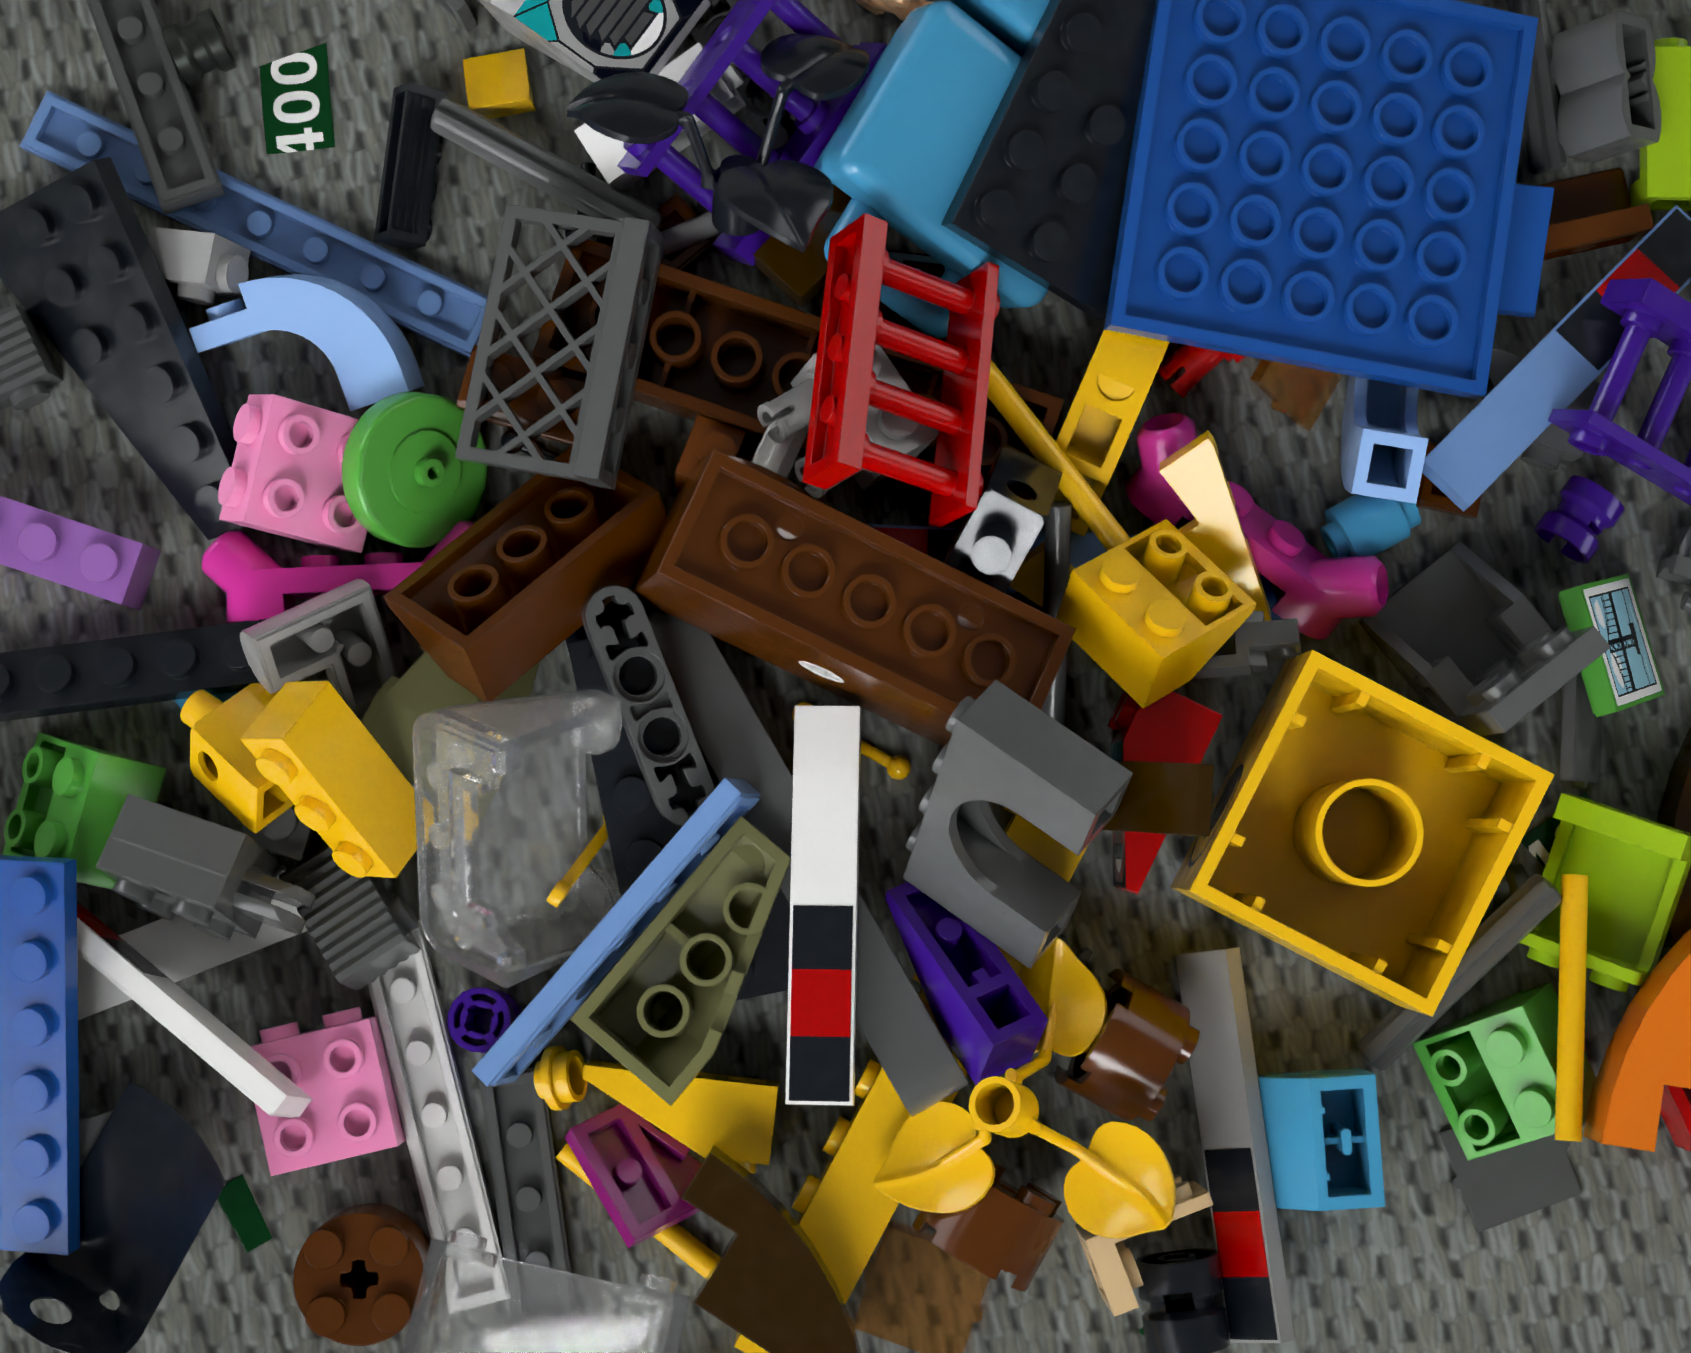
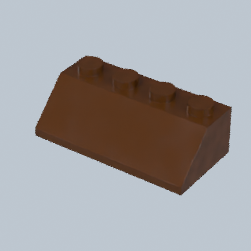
(522, 574)

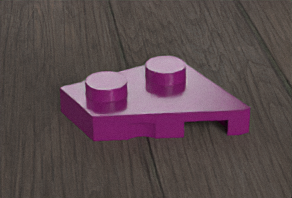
(634, 1171)

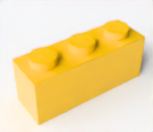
(336, 778)

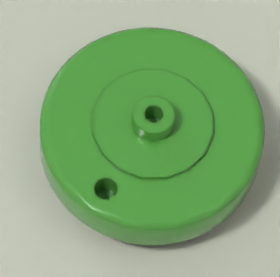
(405, 471)

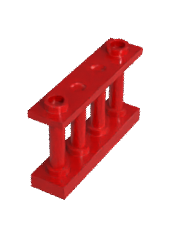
(847, 384)

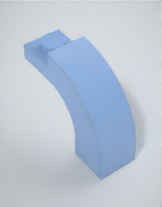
(345, 324)
(1381, 441)

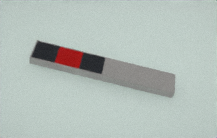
(1235, 1148)

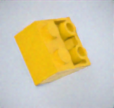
(1153, 611)

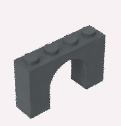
(1042, 771)

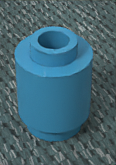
(1367, 525)

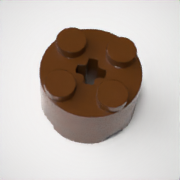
(1133, 1050)
(1001, 1232)
(340, 1303)

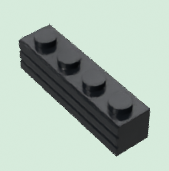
(409, 168)

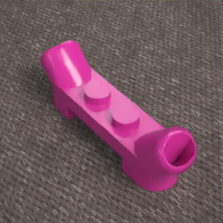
(1313, 587)
(262, 588)

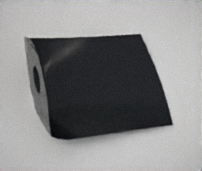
(139, 1214)

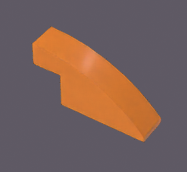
(1644, 1055)

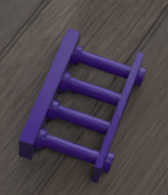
(814, 118)
(1646, 313)

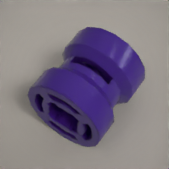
(1580, 518)
(495, 1015)

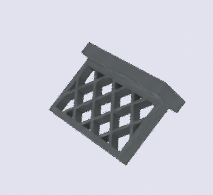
(614, 356)

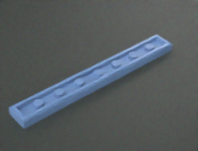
(271, 229)

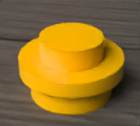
(560, 1077)

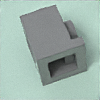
(199, 264)

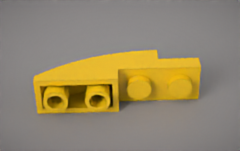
(1107, 408)

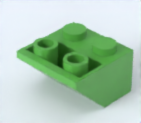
(73, 802)
(1499, 1071)

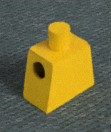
(224, 761)

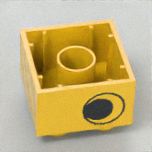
(1363, 831)

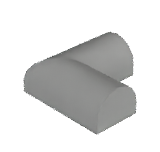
(331, 633)

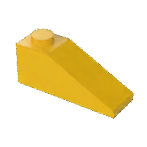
(712, 1110)

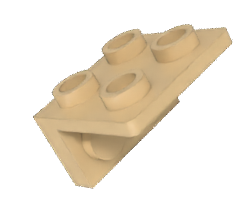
(1114, 1263)

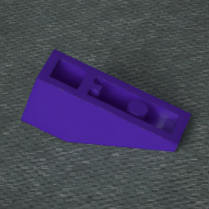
(968, 985)

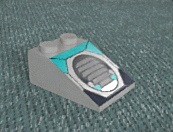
(601, 35)

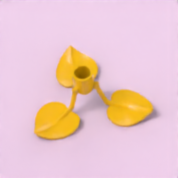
(1121, 1179)

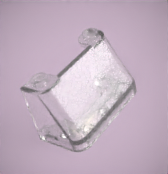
(504, 824)
(505, 1305)

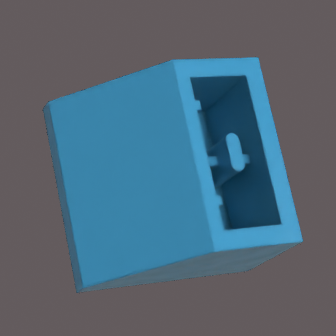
(1323, 1139)

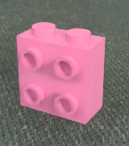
(290, 473)
(349, 1089)

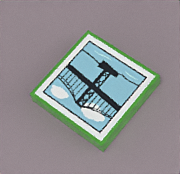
(1627, 670)

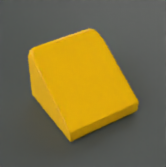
(499, 84)

